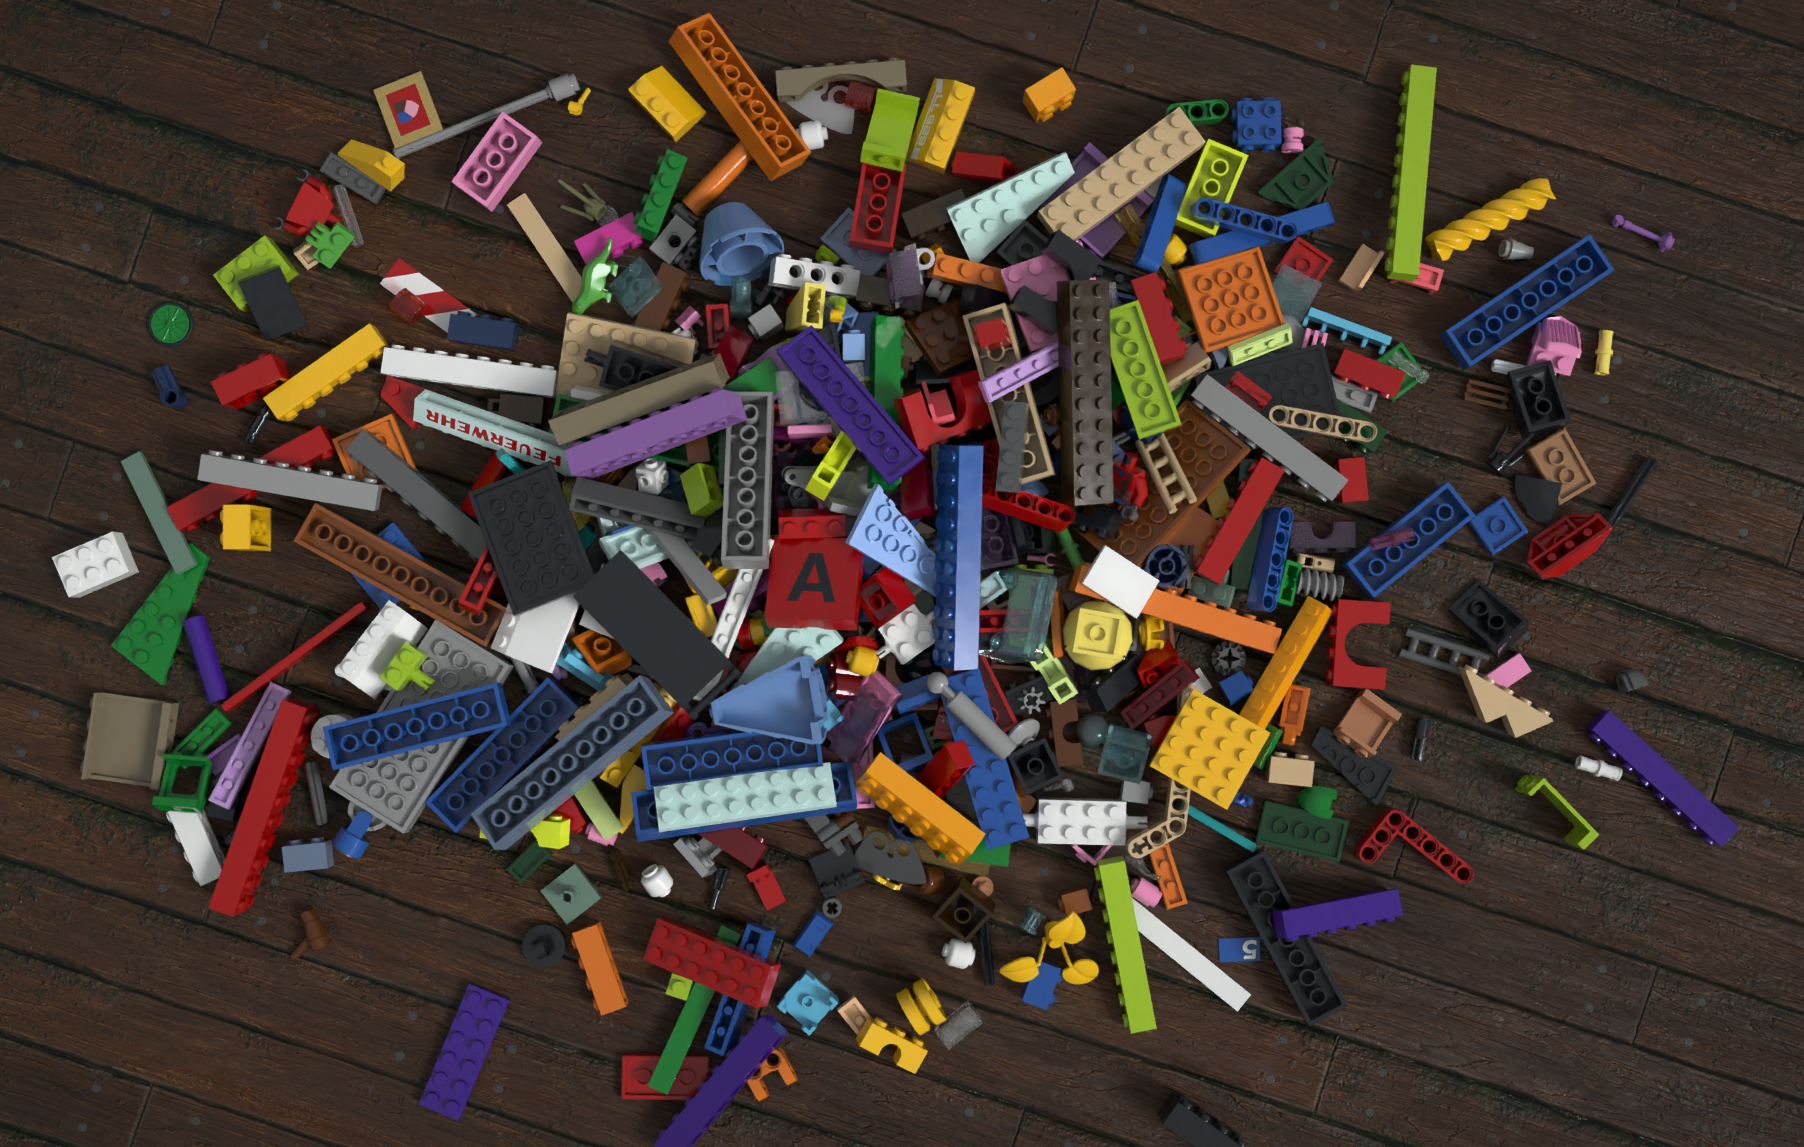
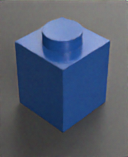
(1236, 688)

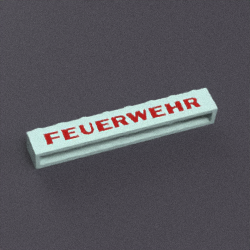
(490, 430)

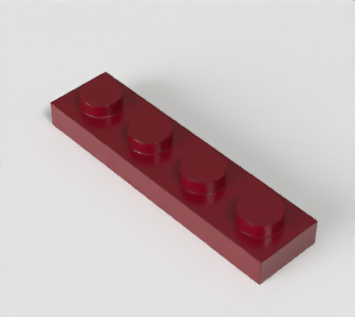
(1159, 694)

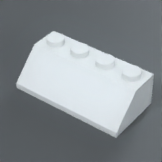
(378, 647)

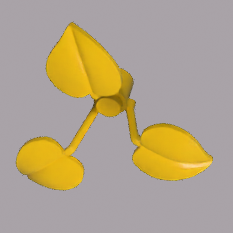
(1066, 930)

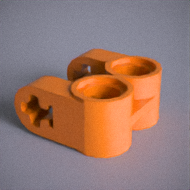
(782, 1065)

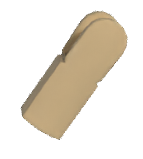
(1317, 562)

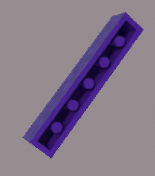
(1337, 913)

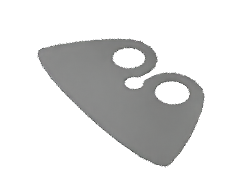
(828, 112)

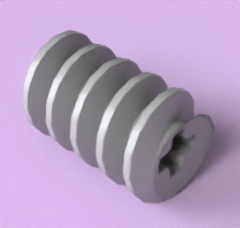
(1320, 584)

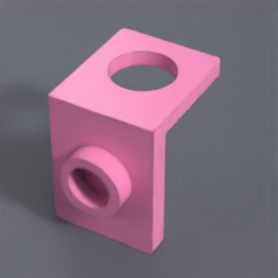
(1084, 856)

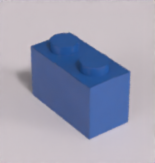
(1040, 989)

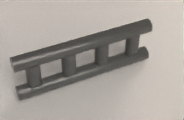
(1436, 643)

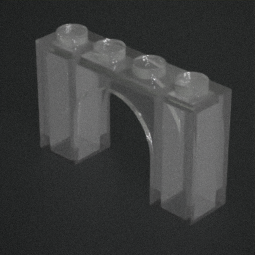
(792, 408)

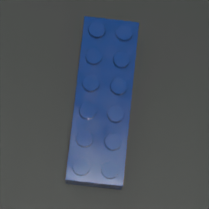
(1432, 520)

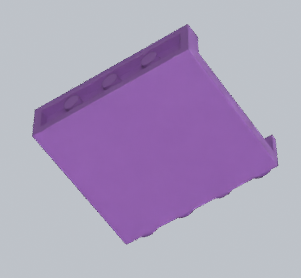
(1108, 232)

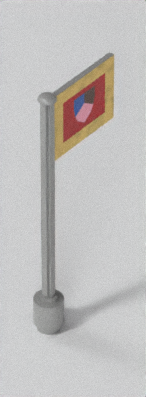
(415, 121)

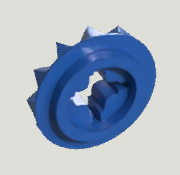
(1242, 800)

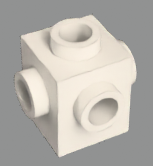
(652, 476)

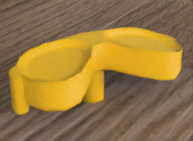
(886, 882)

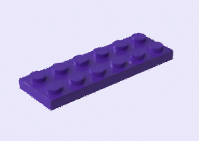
(464, 1051)

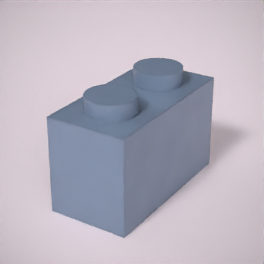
(307, 855)

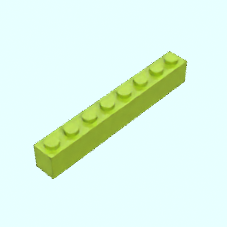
(1126, 944)

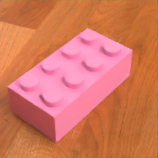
(497, 161)

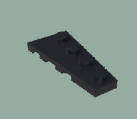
(1367, 775)

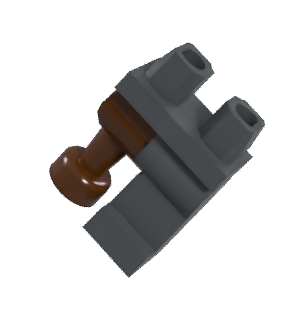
(833, 830)

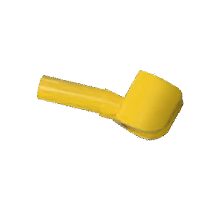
(576, 107)

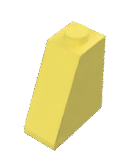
(806, 308)

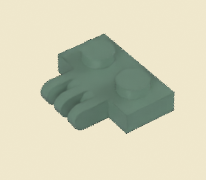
(1207, 591)

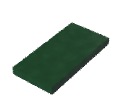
(1301, 832)

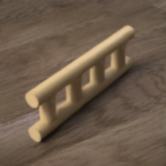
(1160, 483)

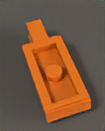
(1294, 713)

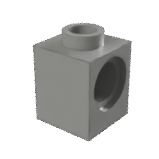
(1136, 792)

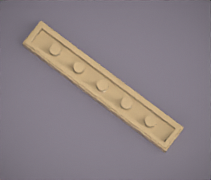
(547, 245)

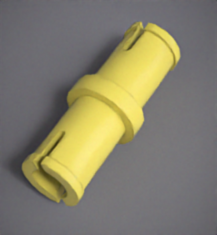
(1603, 352)

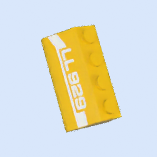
(940, 124)

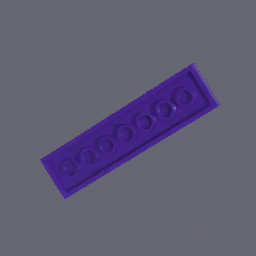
(850, 405)

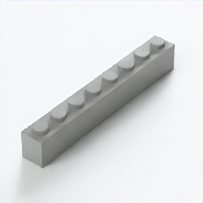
(1269, 438)
(290, 481)

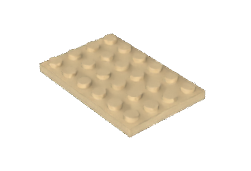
(597, 334)

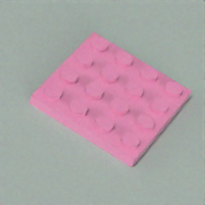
(1040, 276)

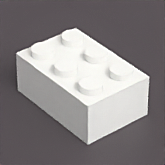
(95, 564)

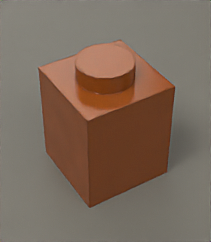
(1074, 900)

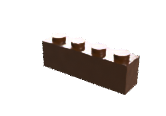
(658, 310)

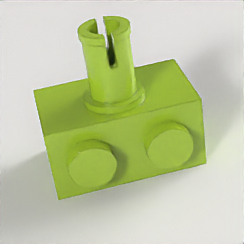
(702, 490)
(406, 667)

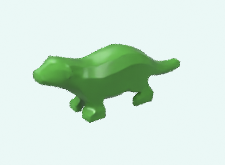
(594, 280)

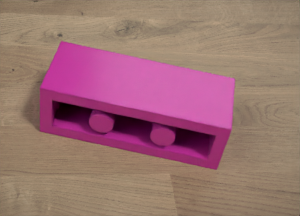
(622, 238)

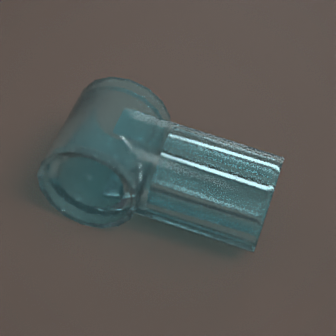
(741, 304)

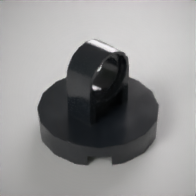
(544, 945)

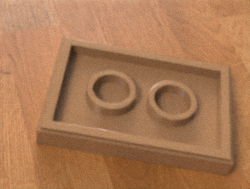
(1560, 462)

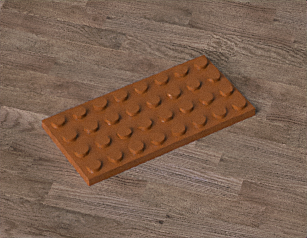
(1206, 457)

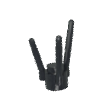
(1500, 462)

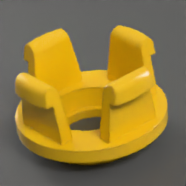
(1146, 636)

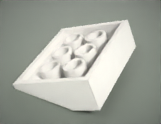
(537, 634)

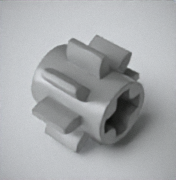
(1038, 701)

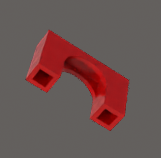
(970, 413)
(1345, 616)

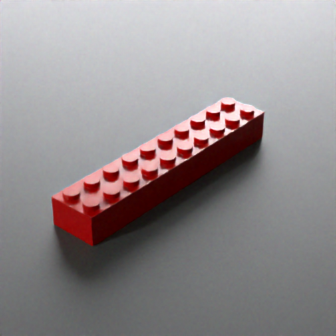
(264, 807)

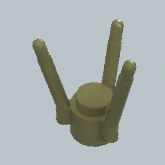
(594, 207)

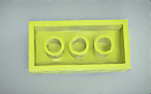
(1212, 178)

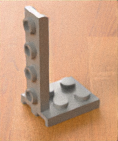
(699, 854)

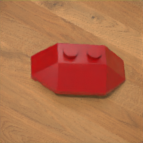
(1566, 543)

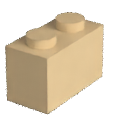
(1289, 770)

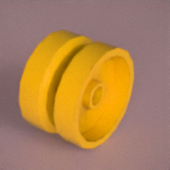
(923, 1005)

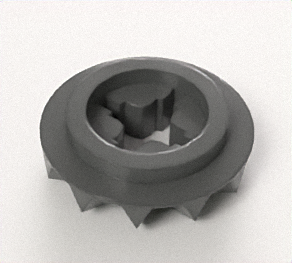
(1222, 650)

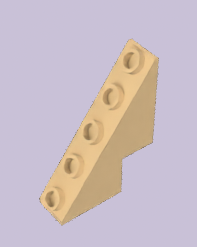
(1497, 702)

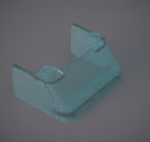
(1025, 618)

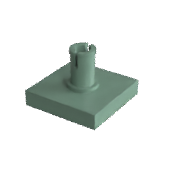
(571, 894)

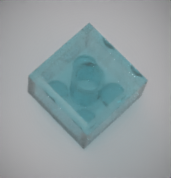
(1124, 754)

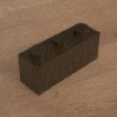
(930, 216)

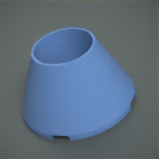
(736, 244)

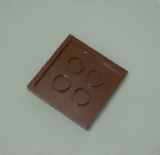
(942, 337)

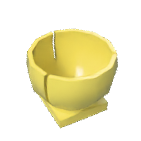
(1097, 635)

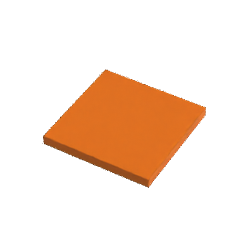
(1230, 299)

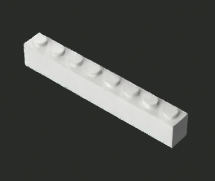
(469, 372)

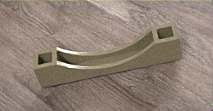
(797, 83)

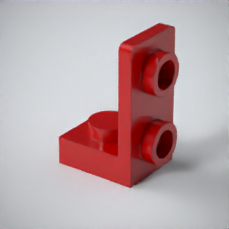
(766, 886)

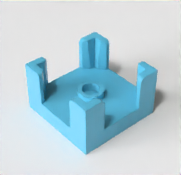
(808, 1001)

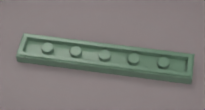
(155, 508)

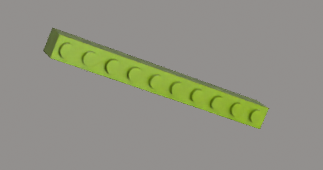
(1411, 173)

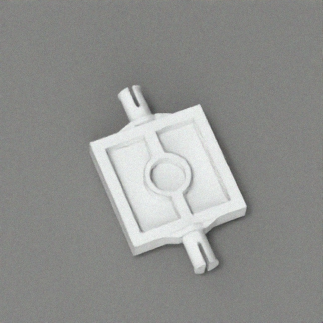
(907, 634)

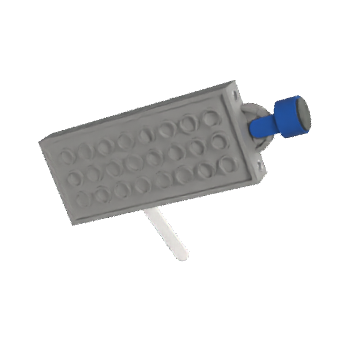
(397, 786)

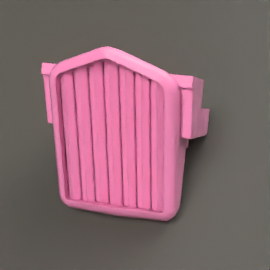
(1556, 341)

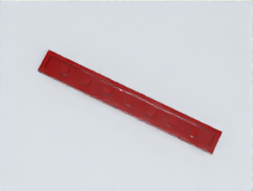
(296, 656)

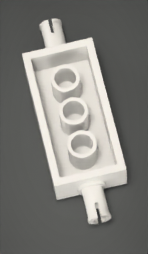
(1082, 821)

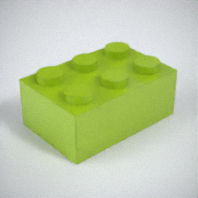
(255, 259)

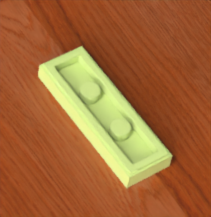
(1260, 344)

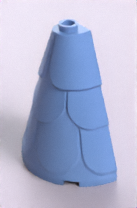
(778, 704)

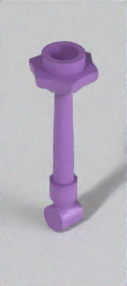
(1664, 242)

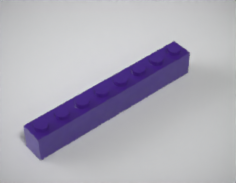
(1661, 778)
(724, 1083)

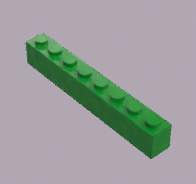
(885, 376)

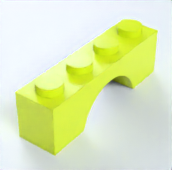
(831, 467)
(550, 832)

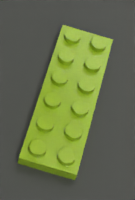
(1140, 372)

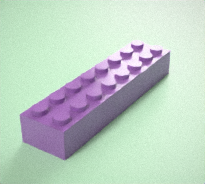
(655, 434)

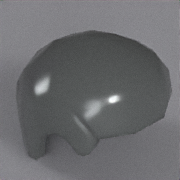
(1091, 730)

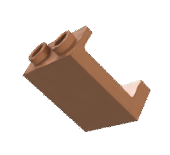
(1366, 723)

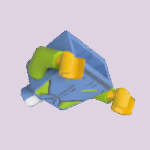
(841, 313)

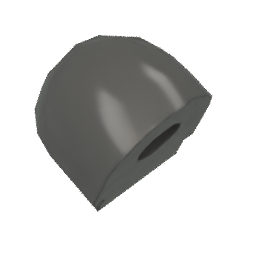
(1631, 680)

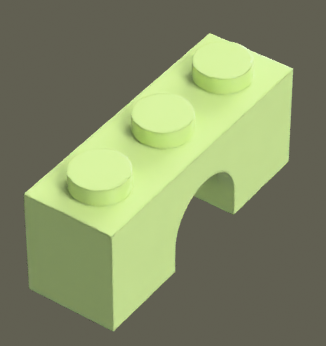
(1055, 675)

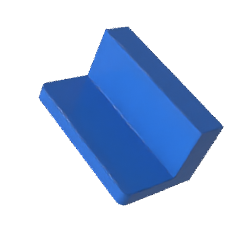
(915, 695)

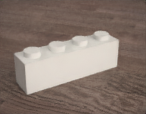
(199, 843)

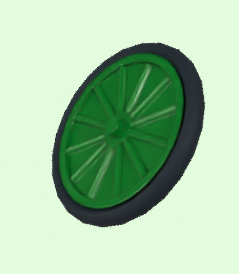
(170, 324)

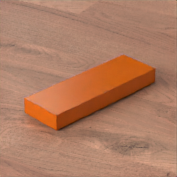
(1170, 883)

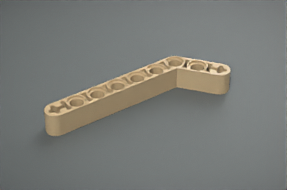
(1170, 814)

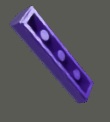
(206, 659)

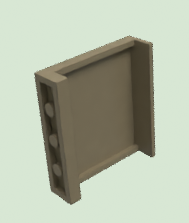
(128, 739)

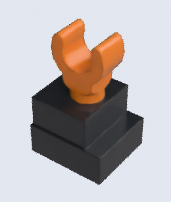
(810, 453)

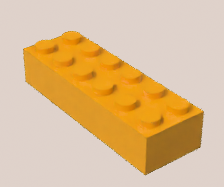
(919, 809)

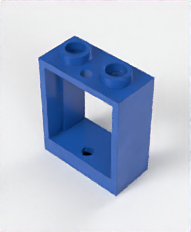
(913, 765)

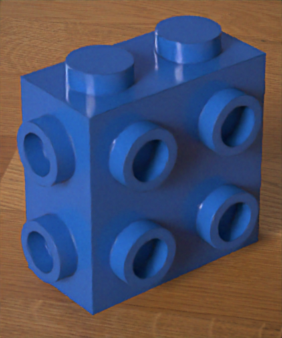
(1256, 124)

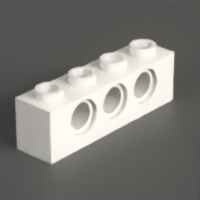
(781, 276)

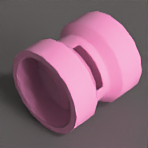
(1292, 140)

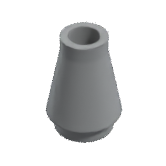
(1515, 250)

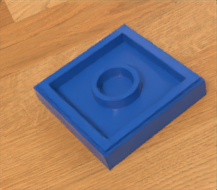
(1497, 525)

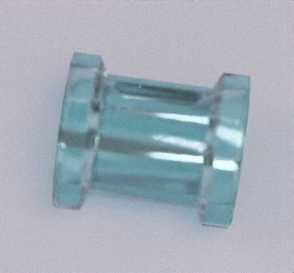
(1032, 921)

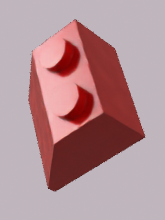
(884, 597)

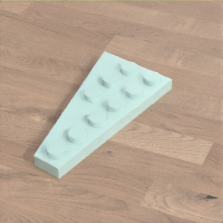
(998, 210)
(787, 644)

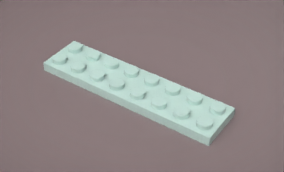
(744, 797)

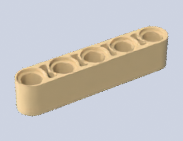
(1333, 423)

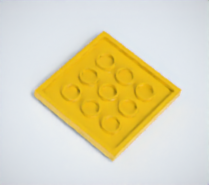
(1209, 749)

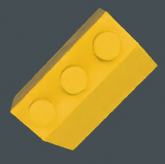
(667, 102)

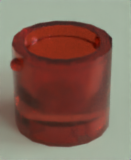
(860, 96)
(407, 307)

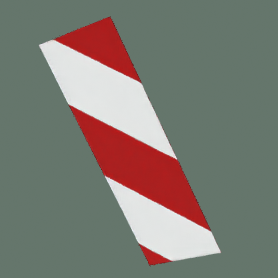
(438, 301)

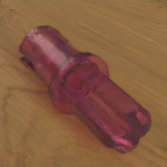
(1392, 538)

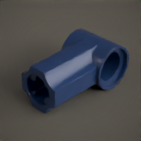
(169, 386)

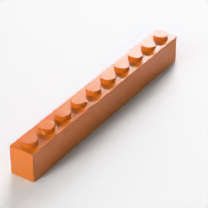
(1198, 616)

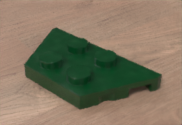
(1301, 180)

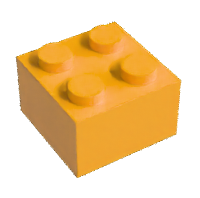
(1049, 95)

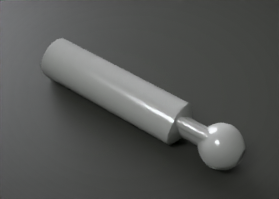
(972, 716)

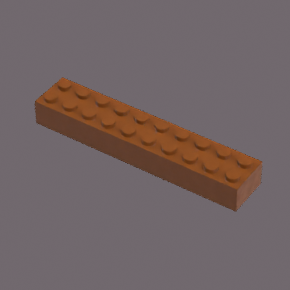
(397, 573)

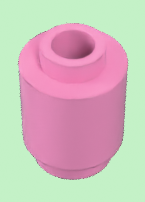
(594, 835)
(1145, 892)

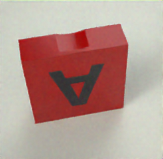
(814, 584)

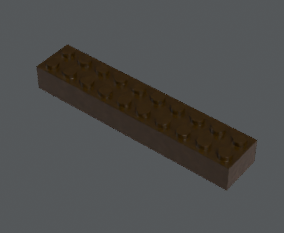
(1085, 391)

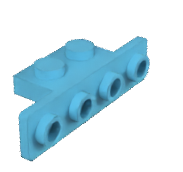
(575, 663)

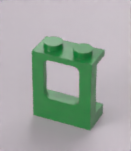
(183, 802)

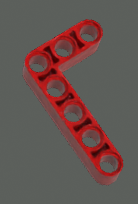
(1010, 503)
(1416, 841)

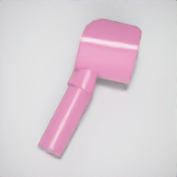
(1040, 558)

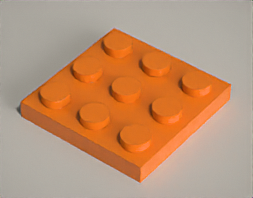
(384, 429)

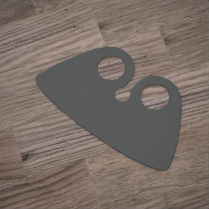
(899, 868)

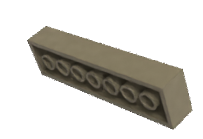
(638, 399)

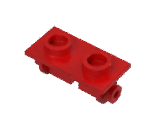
(1248, 392)

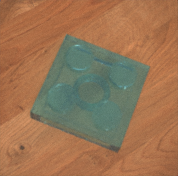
(636, 286)
(1294, 291)

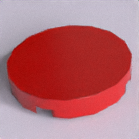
(854, 641)

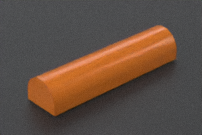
(718, 179)

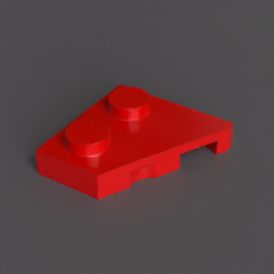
(401, 398)

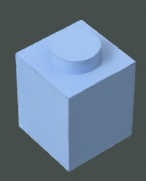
(853, 347)

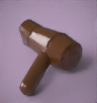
(315, 934)

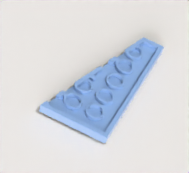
(893, 541)

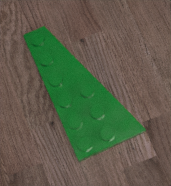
(157, 626)

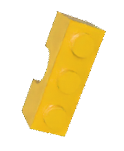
(876, 1035)

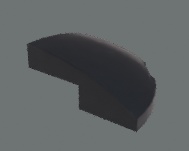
(1537, 497)

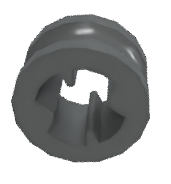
(838, 907)

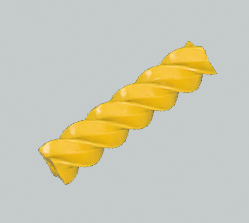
(1492, 215)

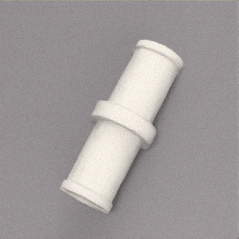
(1598, 768)

